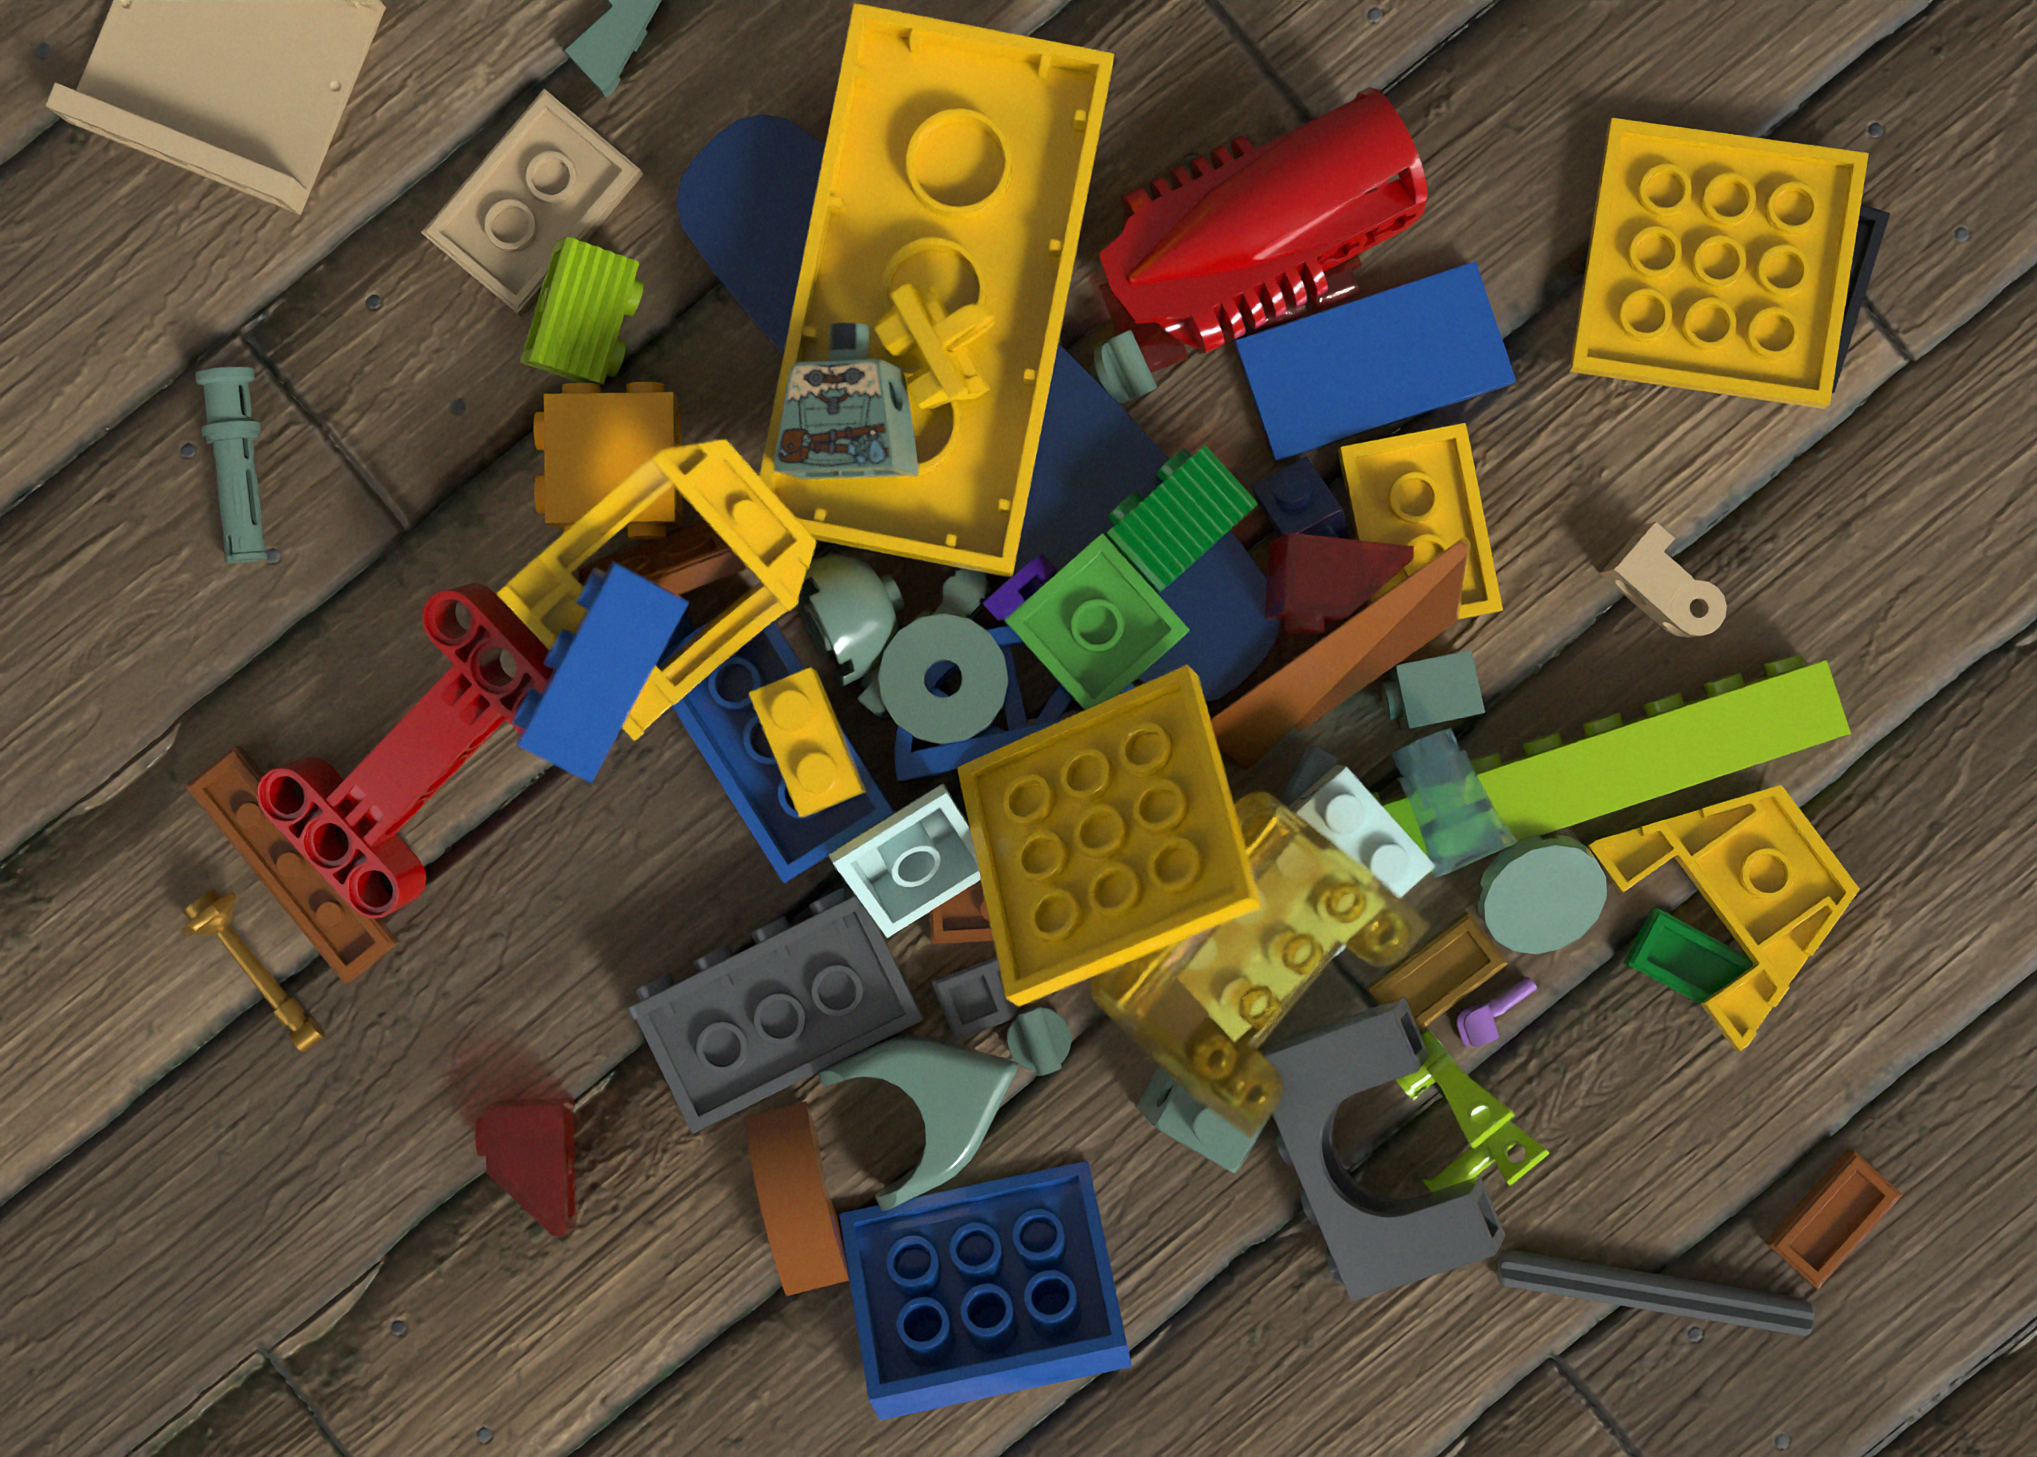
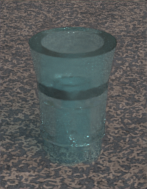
(1450, 803)

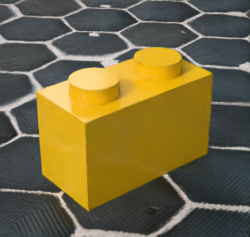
(807, 742)

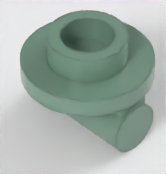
(1122, 368)
(1039, 1040)

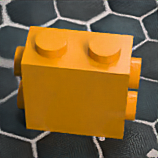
(597, 443)

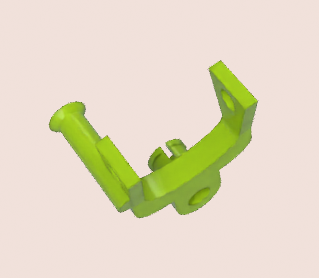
(1480, 1116)

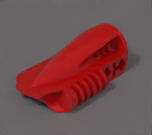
(1264, 222)

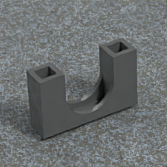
(1370, 1237)

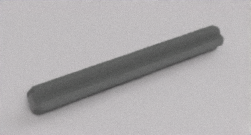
(1655, 1292)

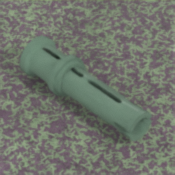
(232, 434)

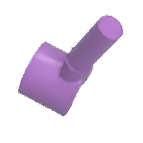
(1477, 1022)

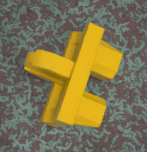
(943, 339)

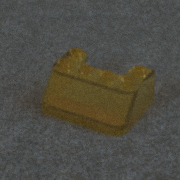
(1223, 990)

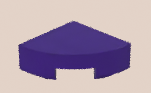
(1020, 587)

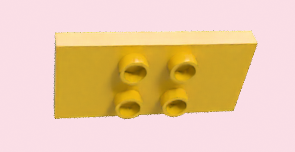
(964, 171)

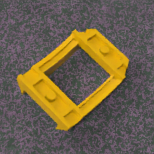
(736, 508)

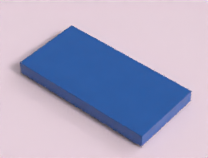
(1374, 362)

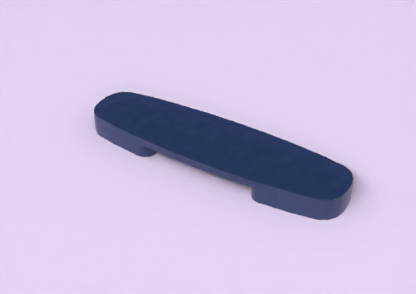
(749, 218)

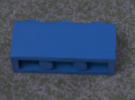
(598, 670)

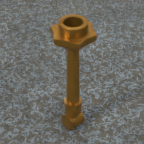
(212, 916)

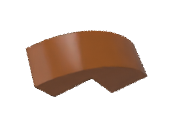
(795, 1199)

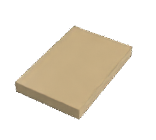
(533, 188)

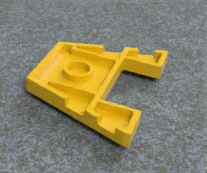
(1764, 880)

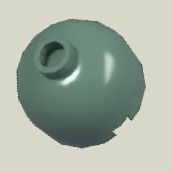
(849, 613)

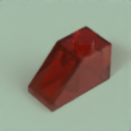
(1326, 578)
(533, 1157)

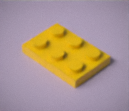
(1425, 496)

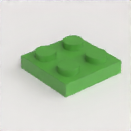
(1097, 624)

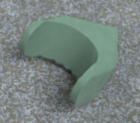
(953, 1089)

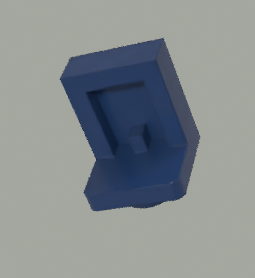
(1300, 502)

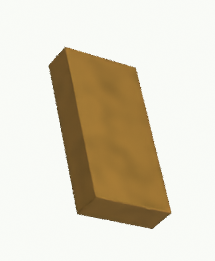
(1441, 970)

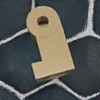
(1663, 587)

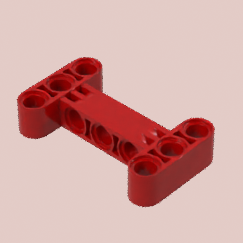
(411, 758)

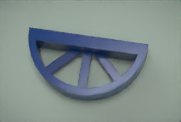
(944, 759)

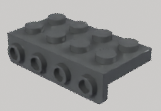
(774, 1010)

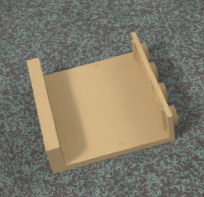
(226, 86)

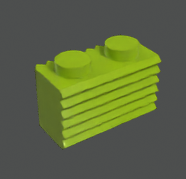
(582, 312)

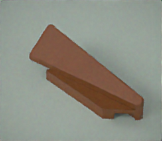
(1345, 658)

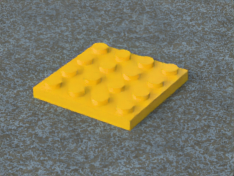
(1719, 263)
(1106, 837)

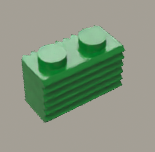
(1179, 518)

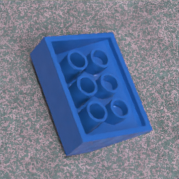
(983, 1291)

